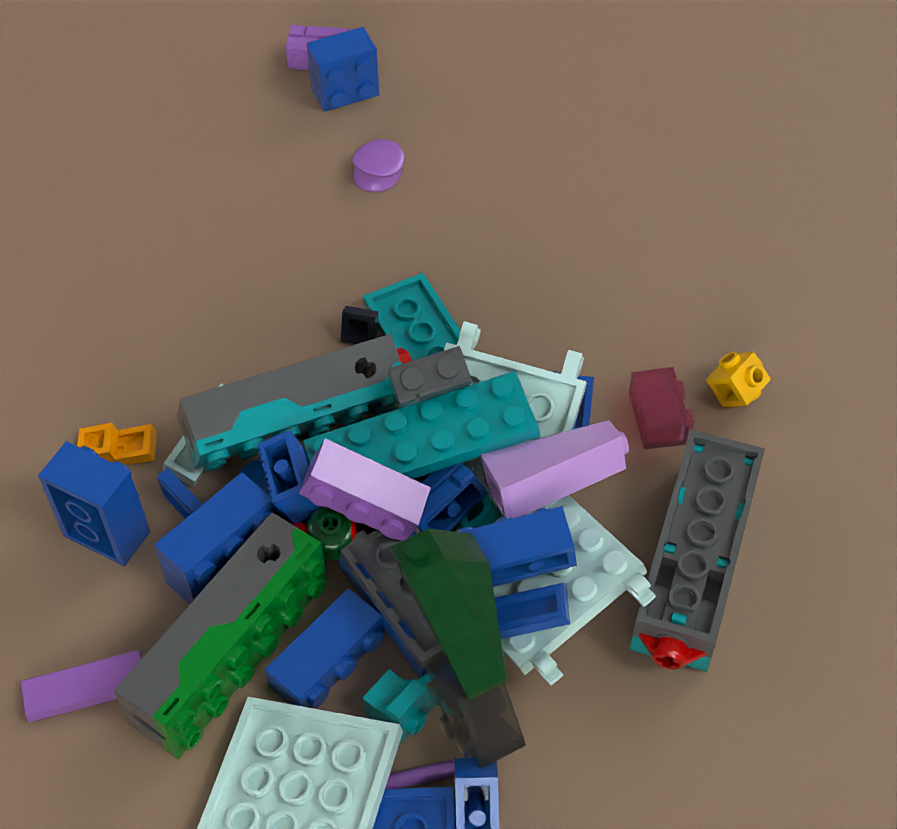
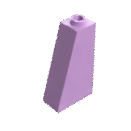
(552, 467)

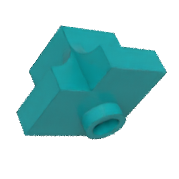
(399, 702)

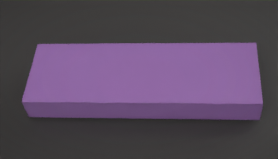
(76, 686)

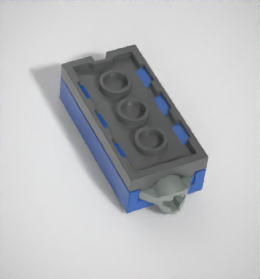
(377, 579)

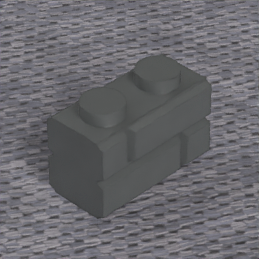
(429, 377)

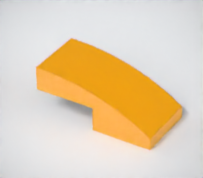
(124, 445)

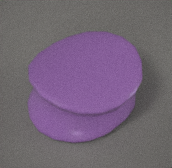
(378, 165)

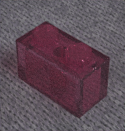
(660, 408)

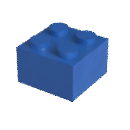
(343, 68)

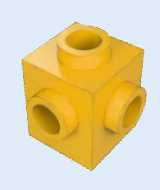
(738, 379)

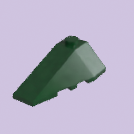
(458, 602)

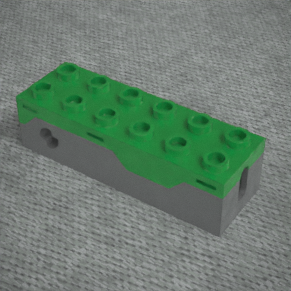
(223, 635)

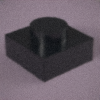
(358, 325)

